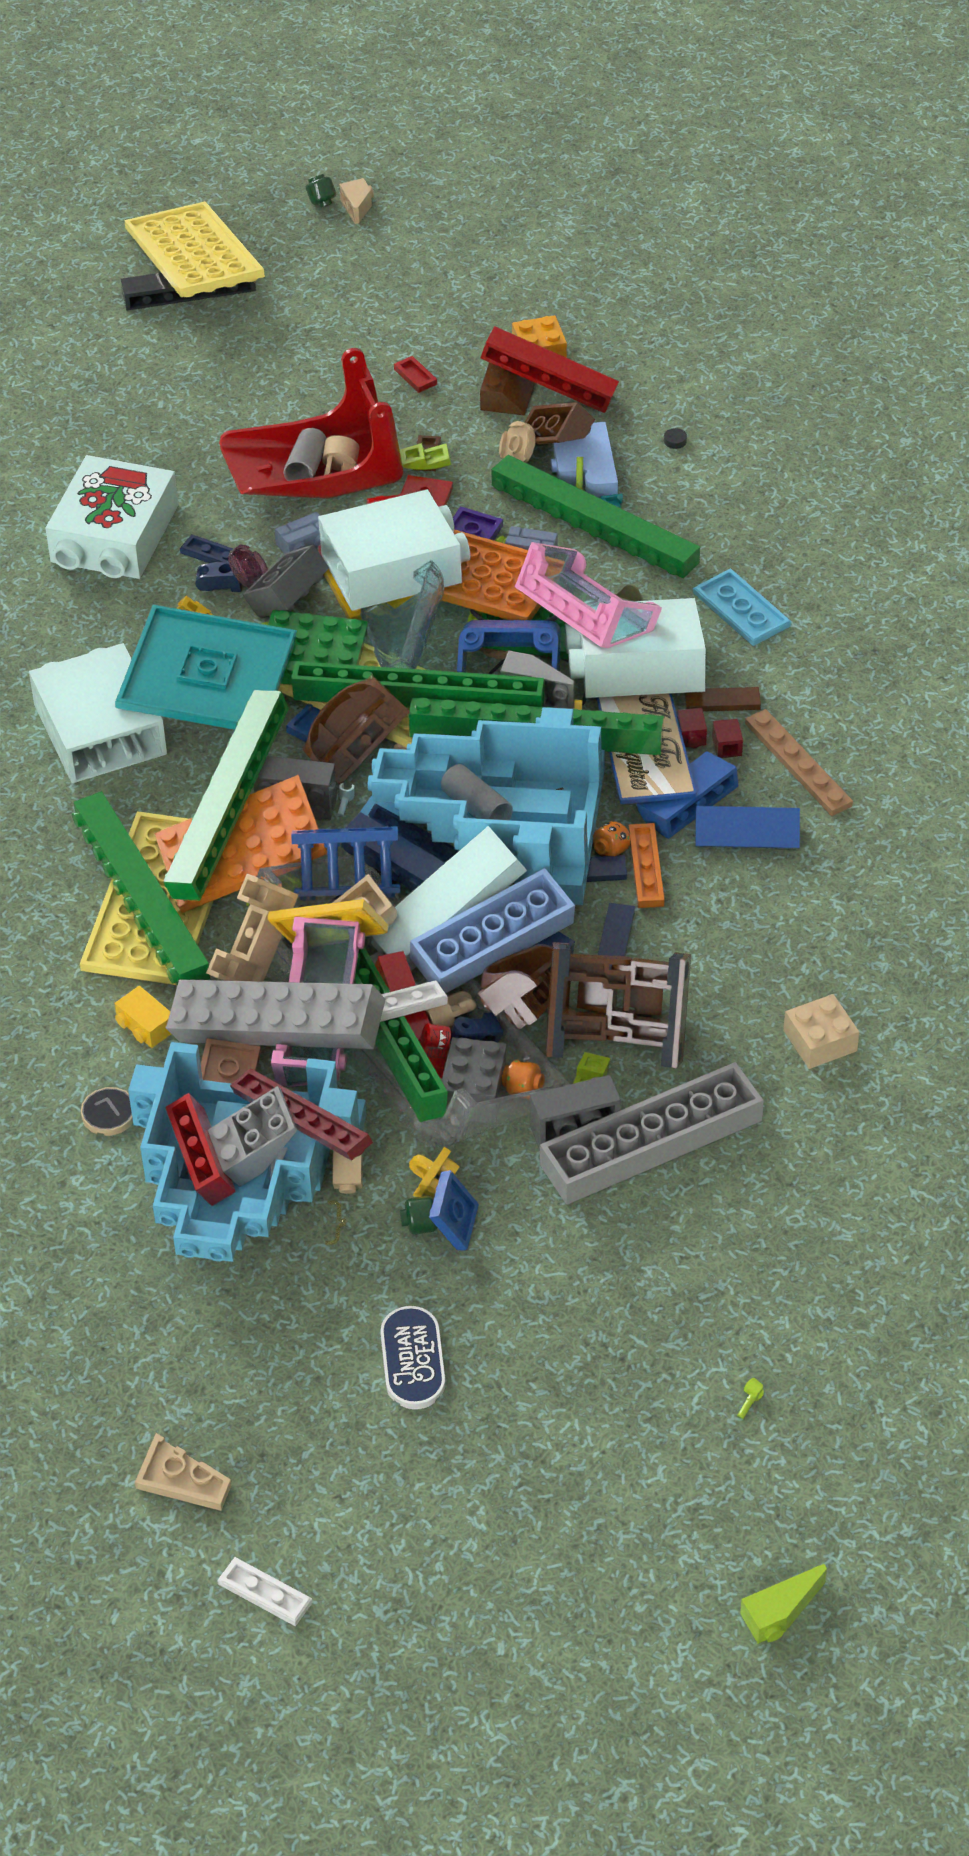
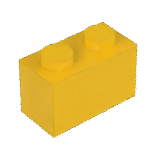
(143, 1016)

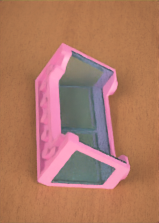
(558, 583)
(321, 954)

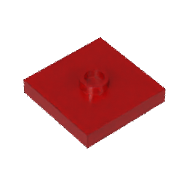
(439, 489)

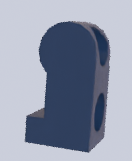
(216, 576)
(477, 1029)

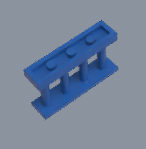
(332, 840)

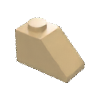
(356, 198)

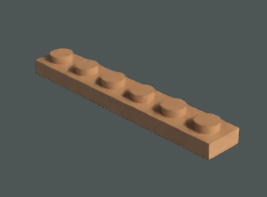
(798, 762)

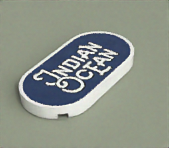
(412, 1357)

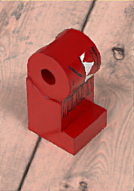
(435, 1041)

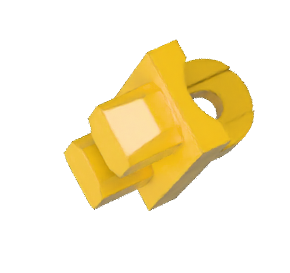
(428, 1169)

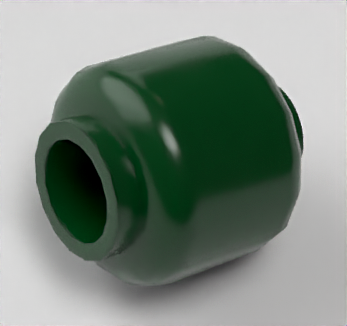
(321, 190)
(417, 1215)

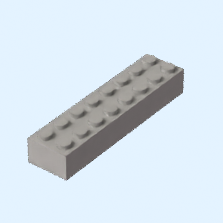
(277, 1013)
(650, 1133)

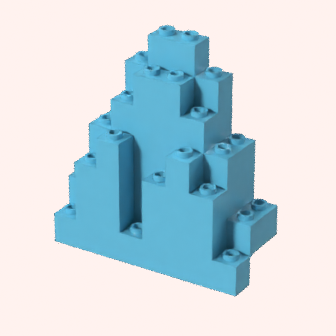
(524, 767)
(255, 1206)

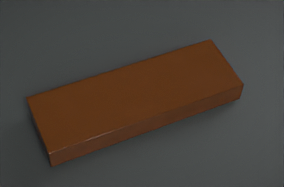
(724, 699)

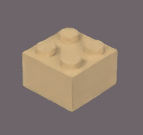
(821, 1031)

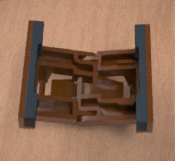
(597, 991)

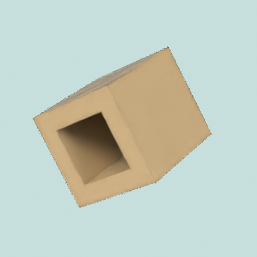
(347, 1173)

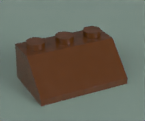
(505, 391)
(559, 422)

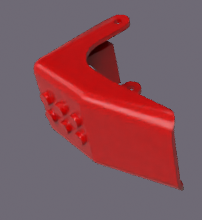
(260, 453)

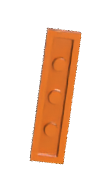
(646, 865)

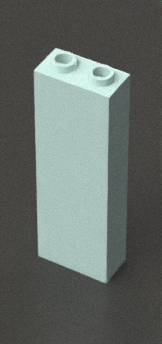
(464, 881)

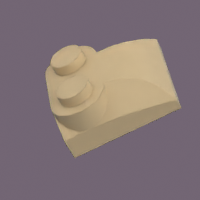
(373, 895)

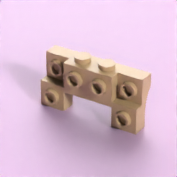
(257, 936)

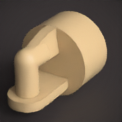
(340, 453)
(457, 1004)

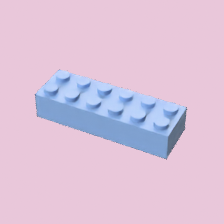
(492, 930)

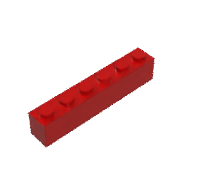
(549, 369)

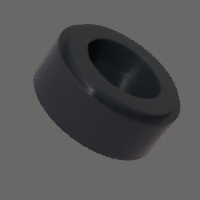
(675, 438)

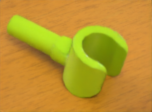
(755, 1392)

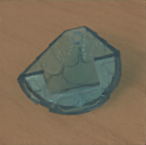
(403, 632)

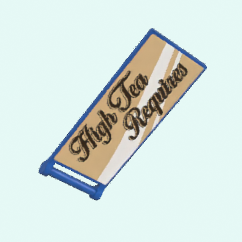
(647, 776)

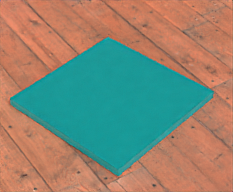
(203, 666)

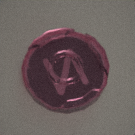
(246, 565)

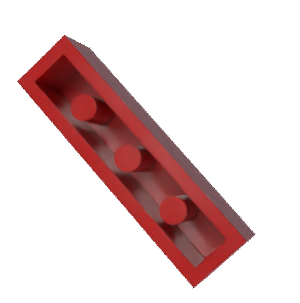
(190, 1128)

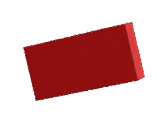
(415, 374)

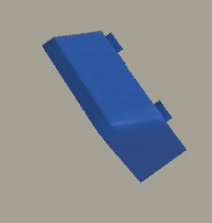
(510, 633)

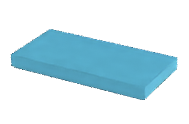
(742, 607)

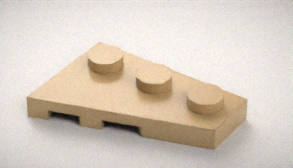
(176, 1475)

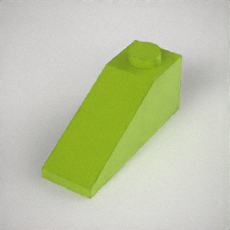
(777, 1607)

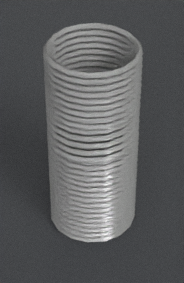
(305, 455)
(481, 799)

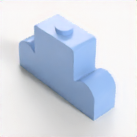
(598, 462)

